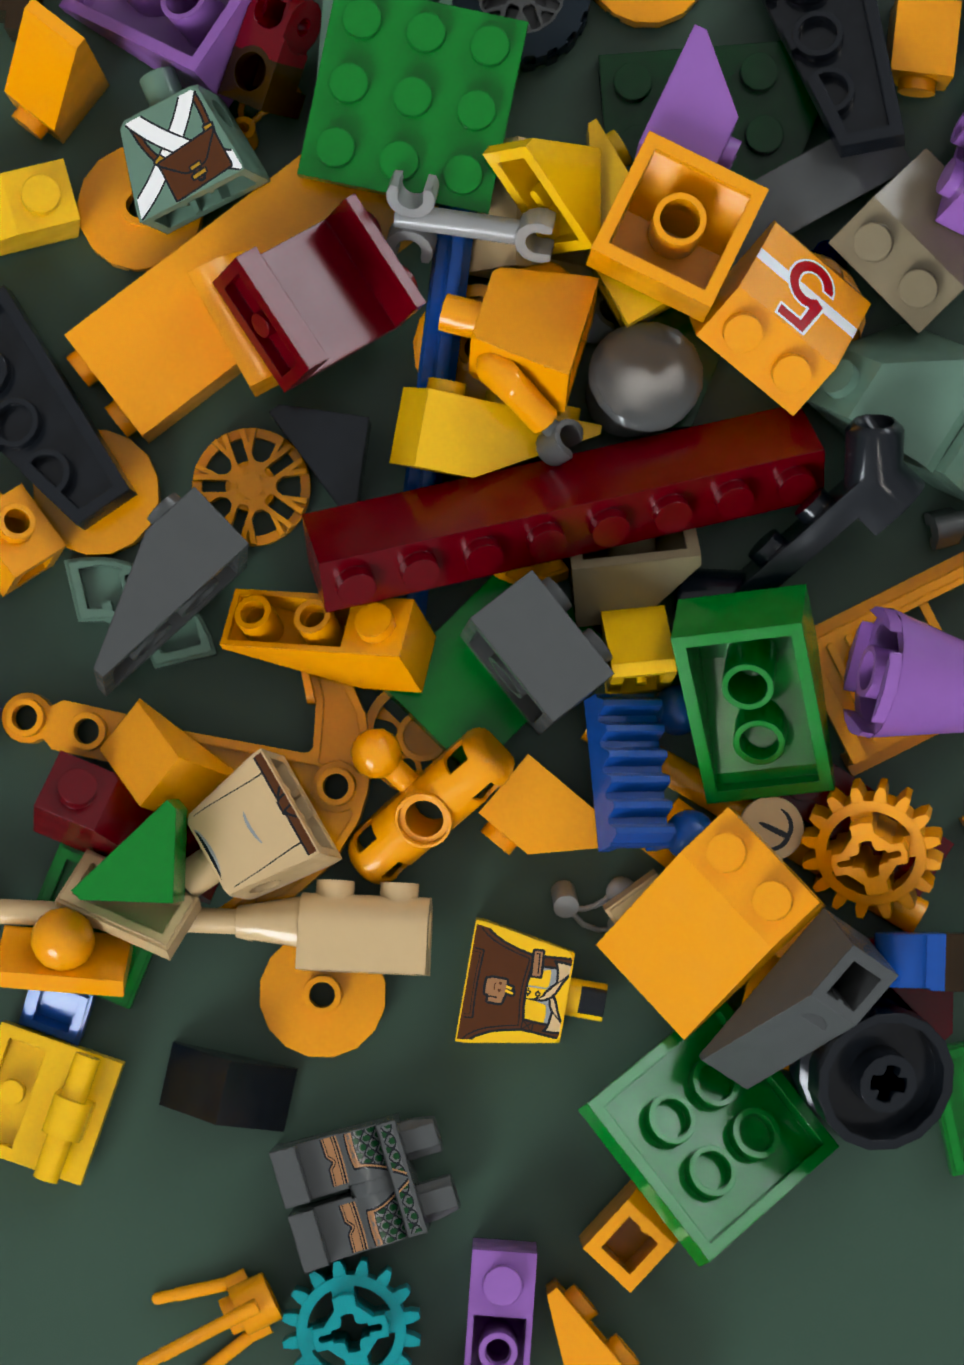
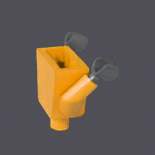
(531, 344)

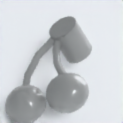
(566, 901)

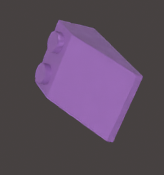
(180, 34)

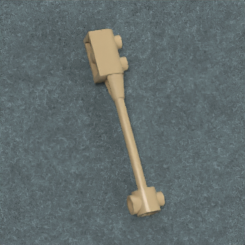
(328, 927)

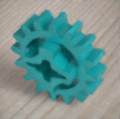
(381, 1319)

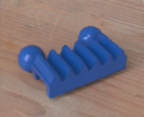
(629, 774)

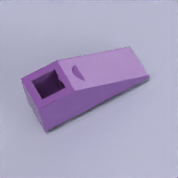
(500, 1302)

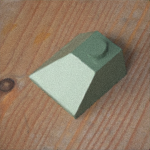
(904, 377)

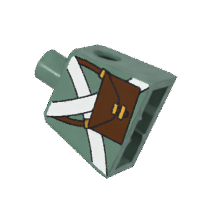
(185, 153)

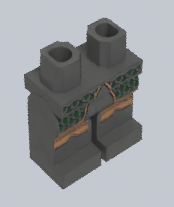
(383, 1186)

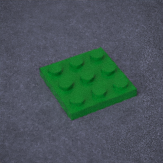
(415, 94)
(703, 1143)

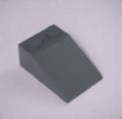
(177, 571)

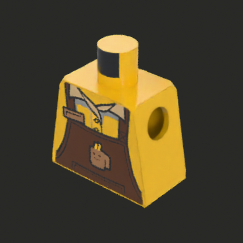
(522, 989)

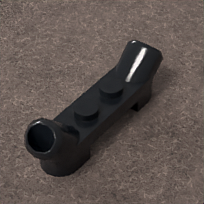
(874, 489)

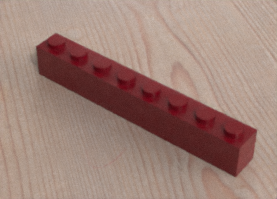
(562, 511)

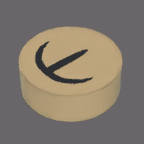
(776, 823)

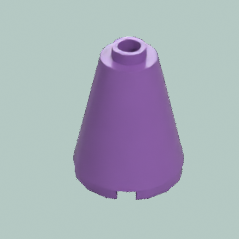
(904, 678)

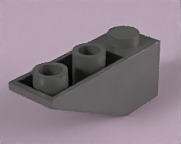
(802, 1003)

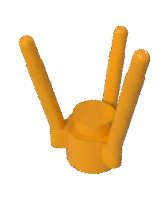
(247, 1308)

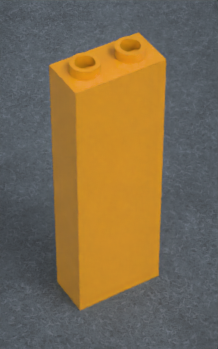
(155, 337)

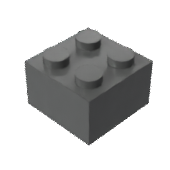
(538, 650)

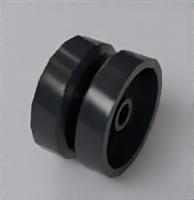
(879, 1079)

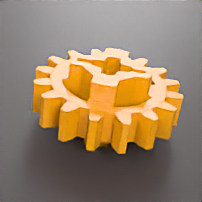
(872, 874)

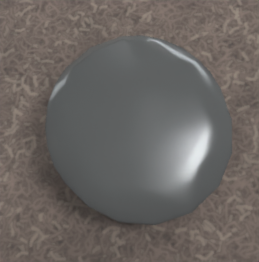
(643, 379)

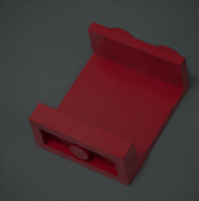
(320, 294)

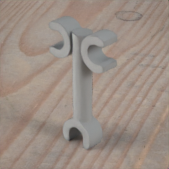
(421, 222)

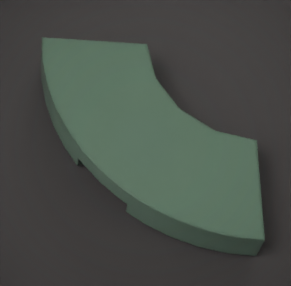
(96, 590)

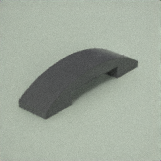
(819, 185)

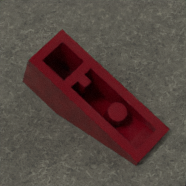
(92, 810)

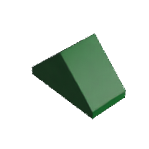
(146, 864)

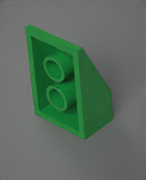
(754, 693)

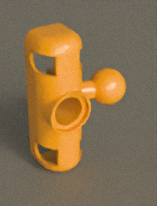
(398, 825)

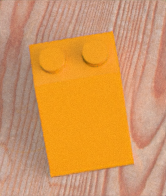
(709, 922)

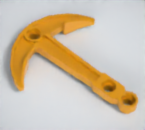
(336, 726)

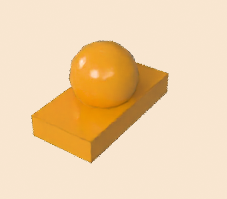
(64, 956)

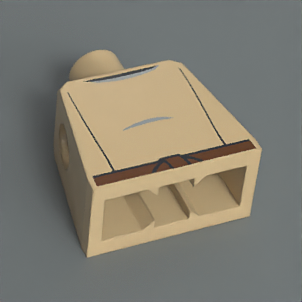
(257, 832)

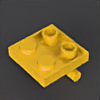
(52, 1102)

